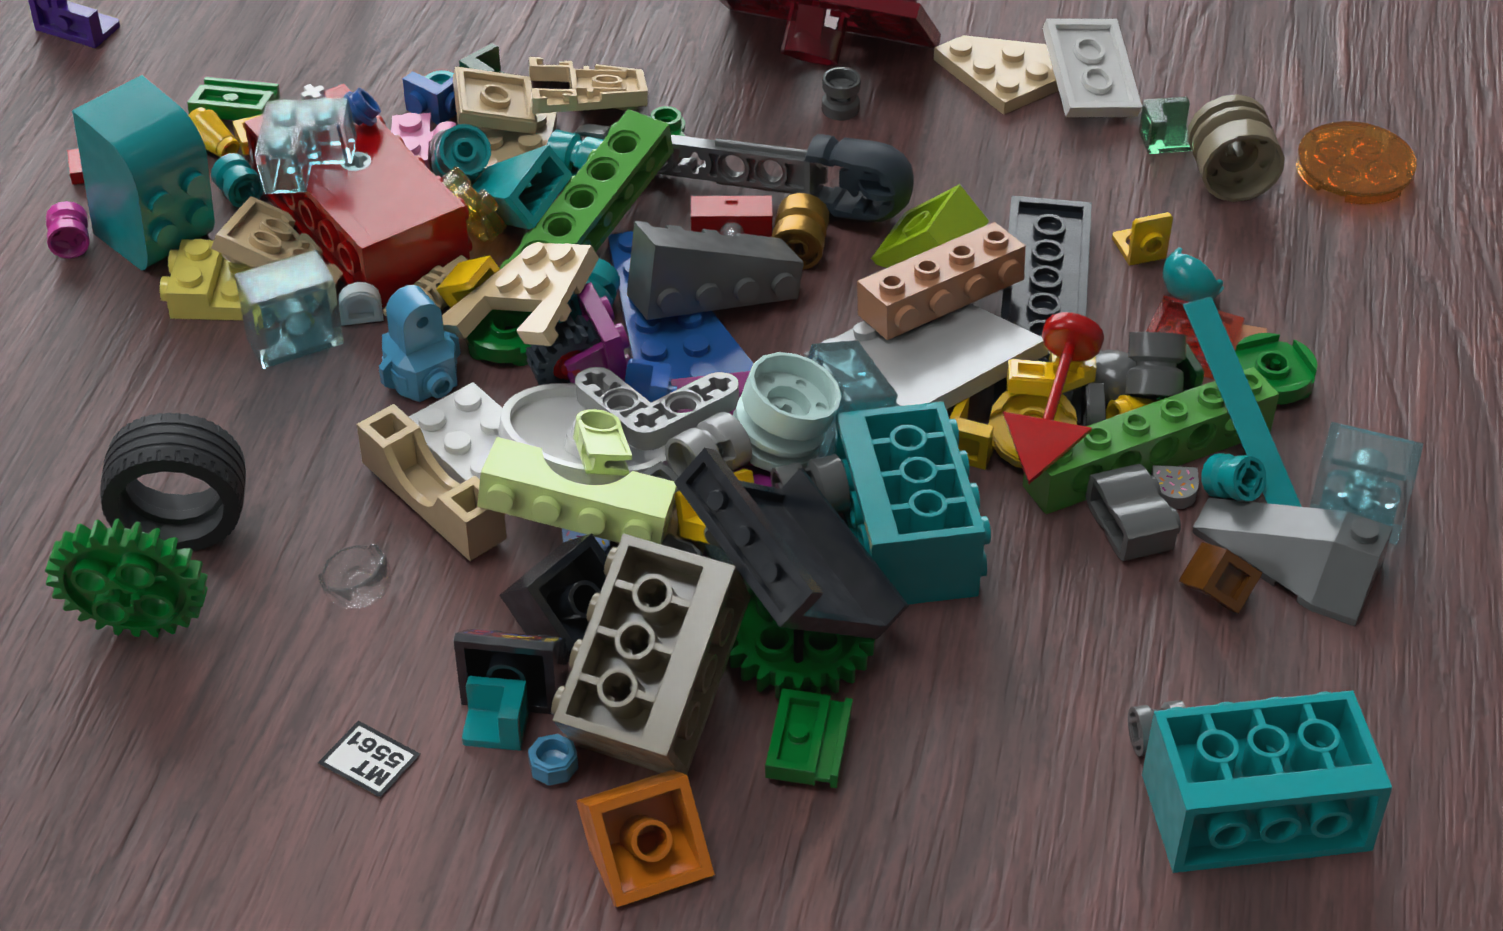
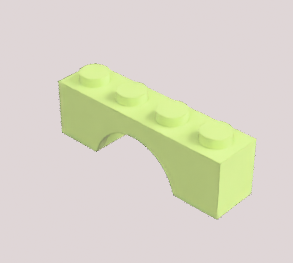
(524, 486)

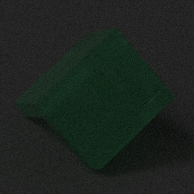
(1164, 125)

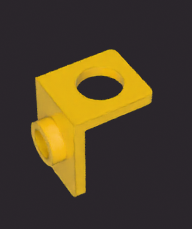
(1147, 237)

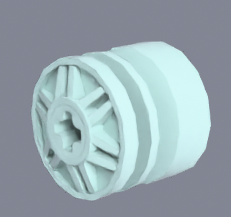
(787, 409)

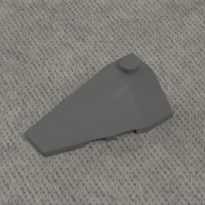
(1313, 552)

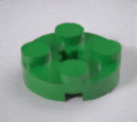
(495, 344)
(1294, 364)

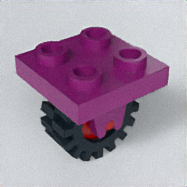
(582, 343)

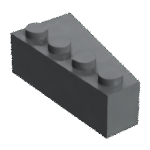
(706, 271)

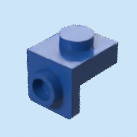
(429, 97)
(649, 378)

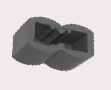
(1132, 512)

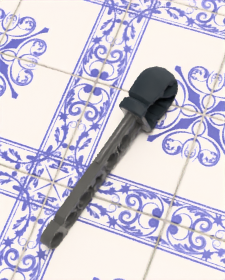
(872, 183)

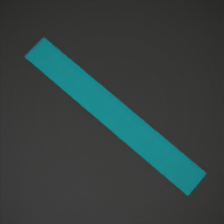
(1240, 399)

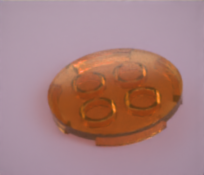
(1356, 162)

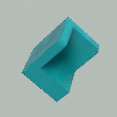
(495, 713)

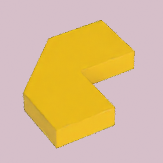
(1038, 377)

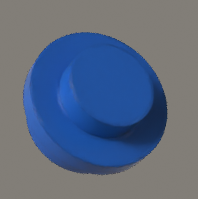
(363, 107)

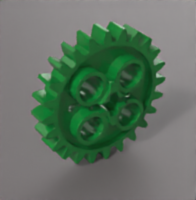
(126, 578)
(778, 668)

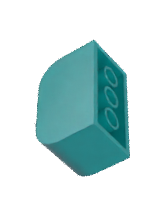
(143, 172)

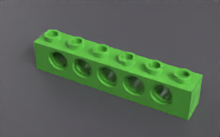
(605, 184)
(1154, 434)

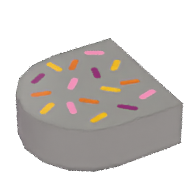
(1177, 484)

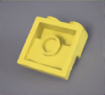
(201, 283)

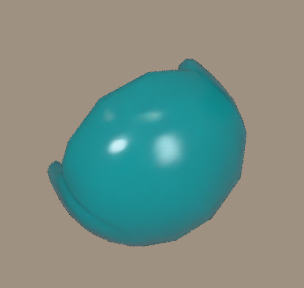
(1189, 278)

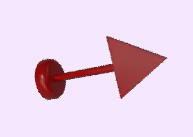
(1043, 440)

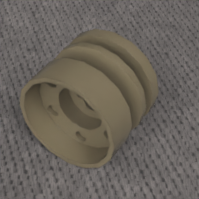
(1235, 148)

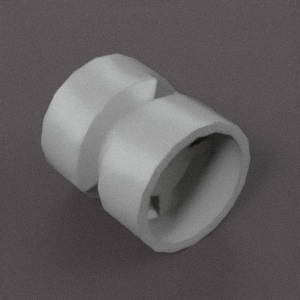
(717, 432)

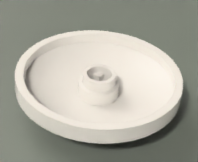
(547, 418)

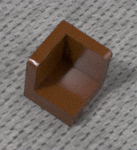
(1221, 576)

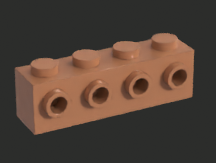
(940, 280)

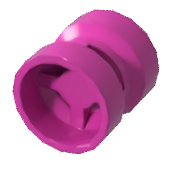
(67, 229)

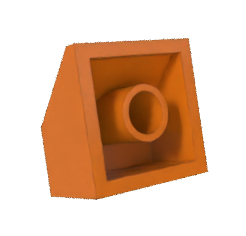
(646, 837)

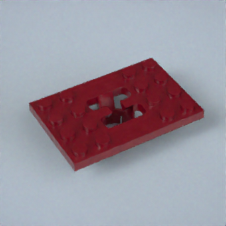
(818, 26)

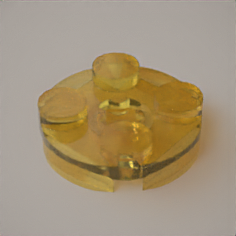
(482, 219)

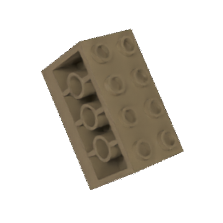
(651, 655)

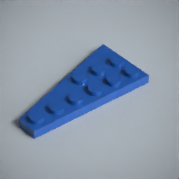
(689, 342)

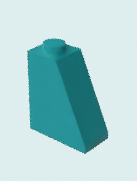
(525, 185)

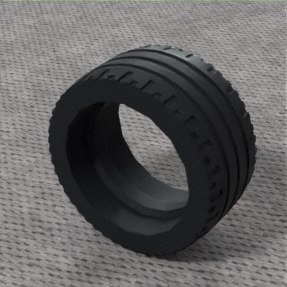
(179, 446)

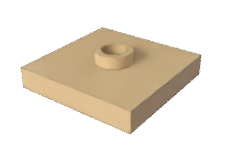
(494, 100)

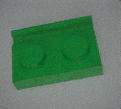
(233, 98)
(808, 738)

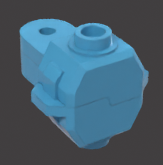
(417, 351)

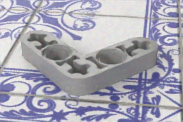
(653, 423)

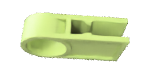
(601, 443)

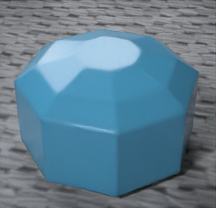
(553, 759)

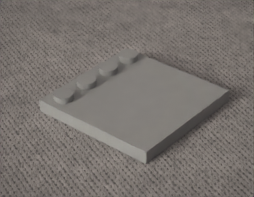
(947, 355)

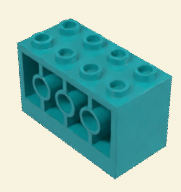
(914, 500)
(1264, 781)

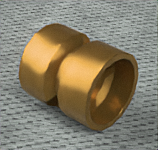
(803, 226)

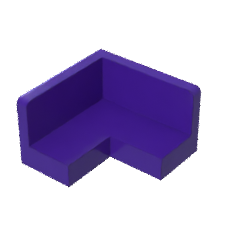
(72, 21)

